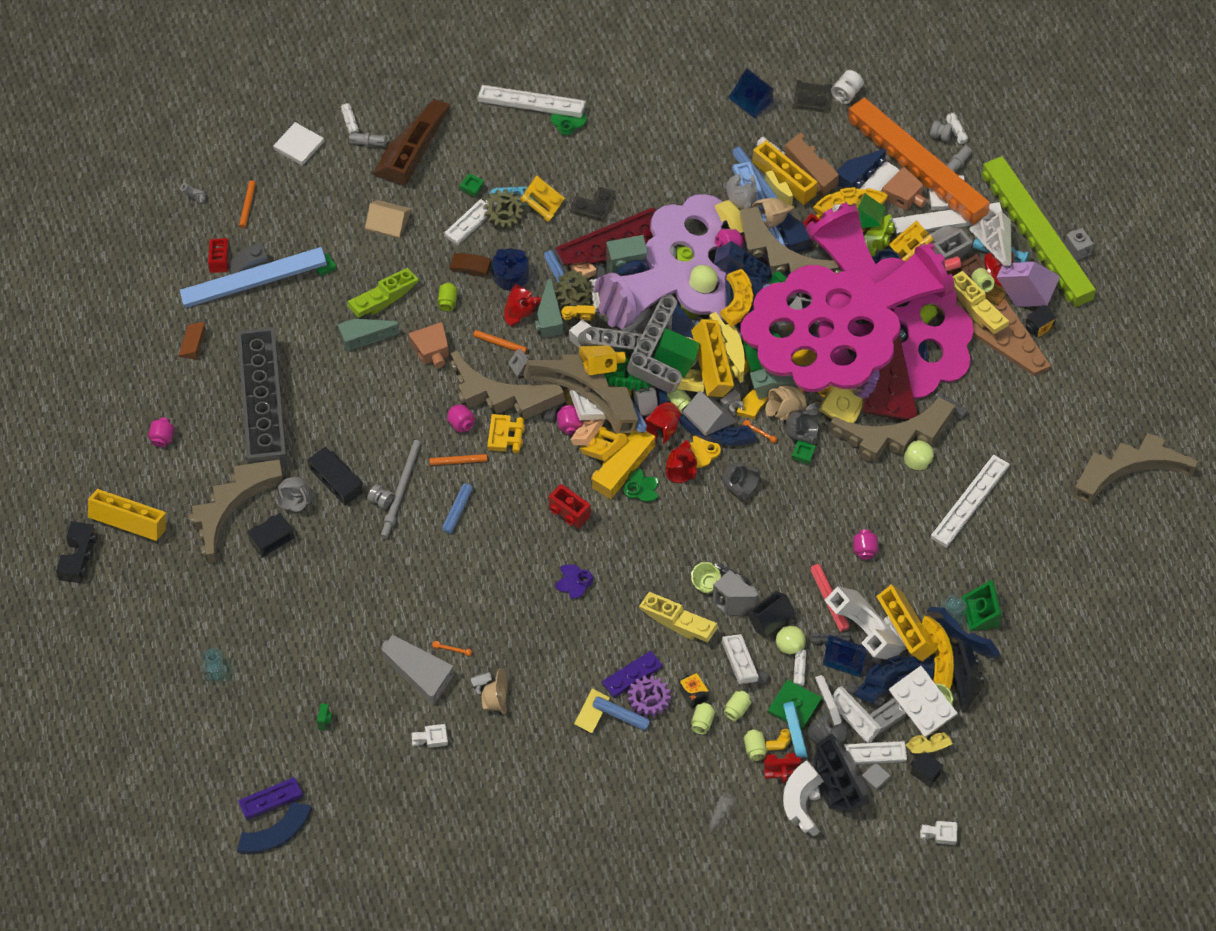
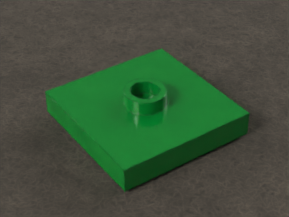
(804, 701)

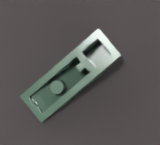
(548, 316)
(365, 331)
(764, 381)

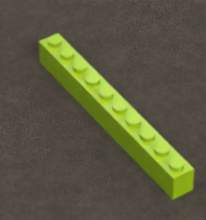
(1038, 231)

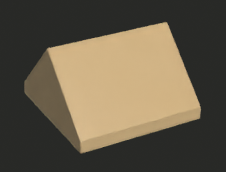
(387, 218)

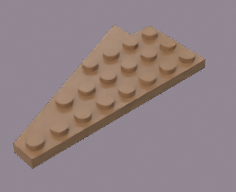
(1011, 341)

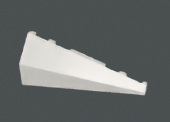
(995, 236)

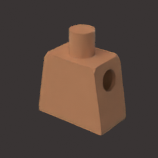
(904, 190)
(430, 344)

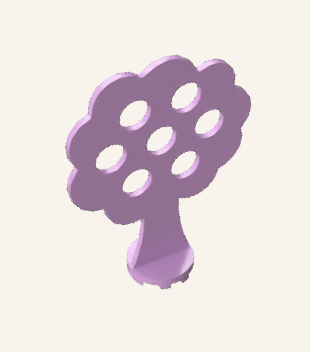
(629, 296)

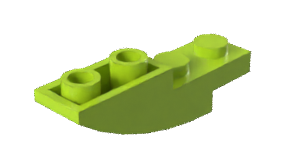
(879, 237)
(384, 294)

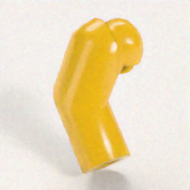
(781, 743)

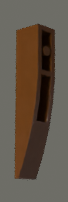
(410, 145)

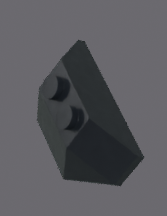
(966, 675)
(843, 783)

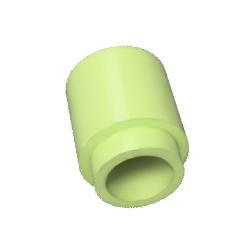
(983, 279)
(679, 398)
(737, 705)
(702, 718)
(755, 745)

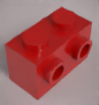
(569, 506)

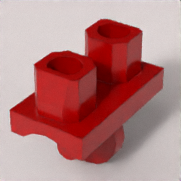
(782, 767)

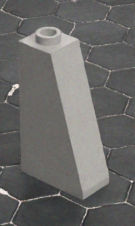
(420, 669)

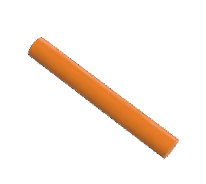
(247, 204)
(498, 341)
(458, 459)

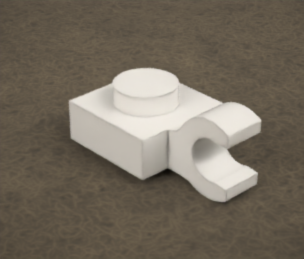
(434, 736)
(942, 832)

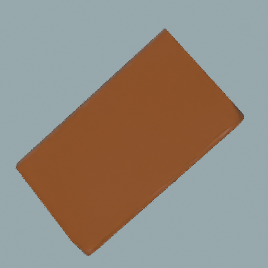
(192, 340)

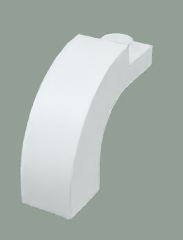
(796, 792)

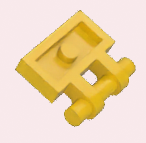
(909, 238)
(579, 311)
(499, 433)

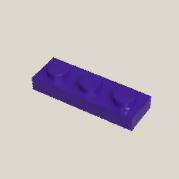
(622, 679)
(270, 798)

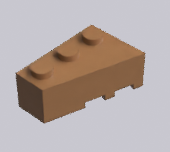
(808, 161)

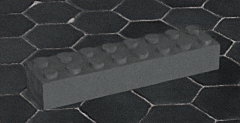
(261, 396)

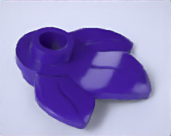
(571, 581)

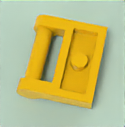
(545, 195)
(603, 449)

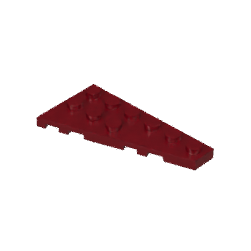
(592, 247)
(893, 390)

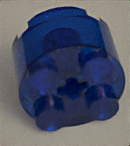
(510, 268)

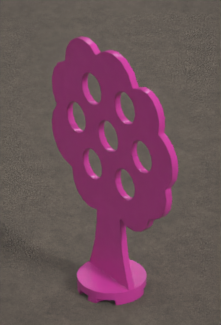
(844, 241)
(919, 276)

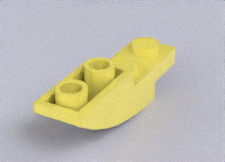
(976, 304)
(733, 348)
(674, 617)

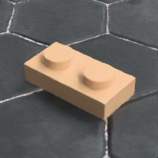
(587, 432)

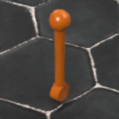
(773, 439)
(436, 645)

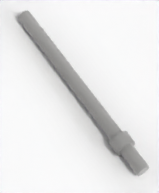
(390, 519)

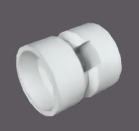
(847, 86)

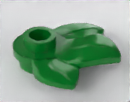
(571, 122)
(643, 485)

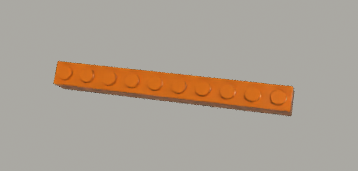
(918, 161)

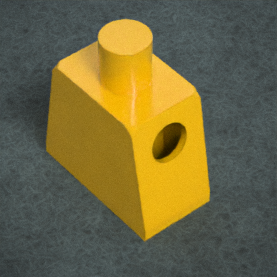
(600, 359)

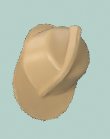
(495, 693)

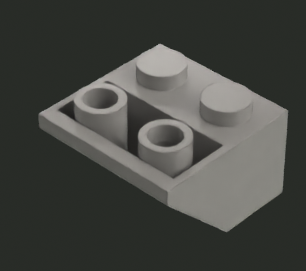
(951, 242)
(734, 595)

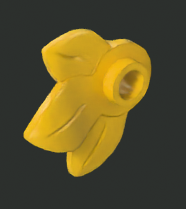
(703, 455)

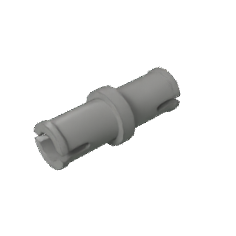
(367, 139)
(958, 161)

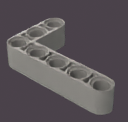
(615, 337)
(648, 342)

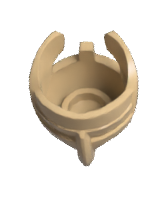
(774, 209)
(785, 400)

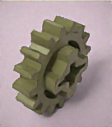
(507, 215)
(575, 289)

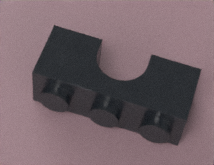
(74, 567)

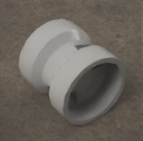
(941, 131)
(380, 496)

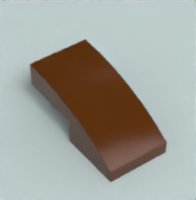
(471, 263)
(968, 266)

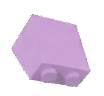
(1028, 283)

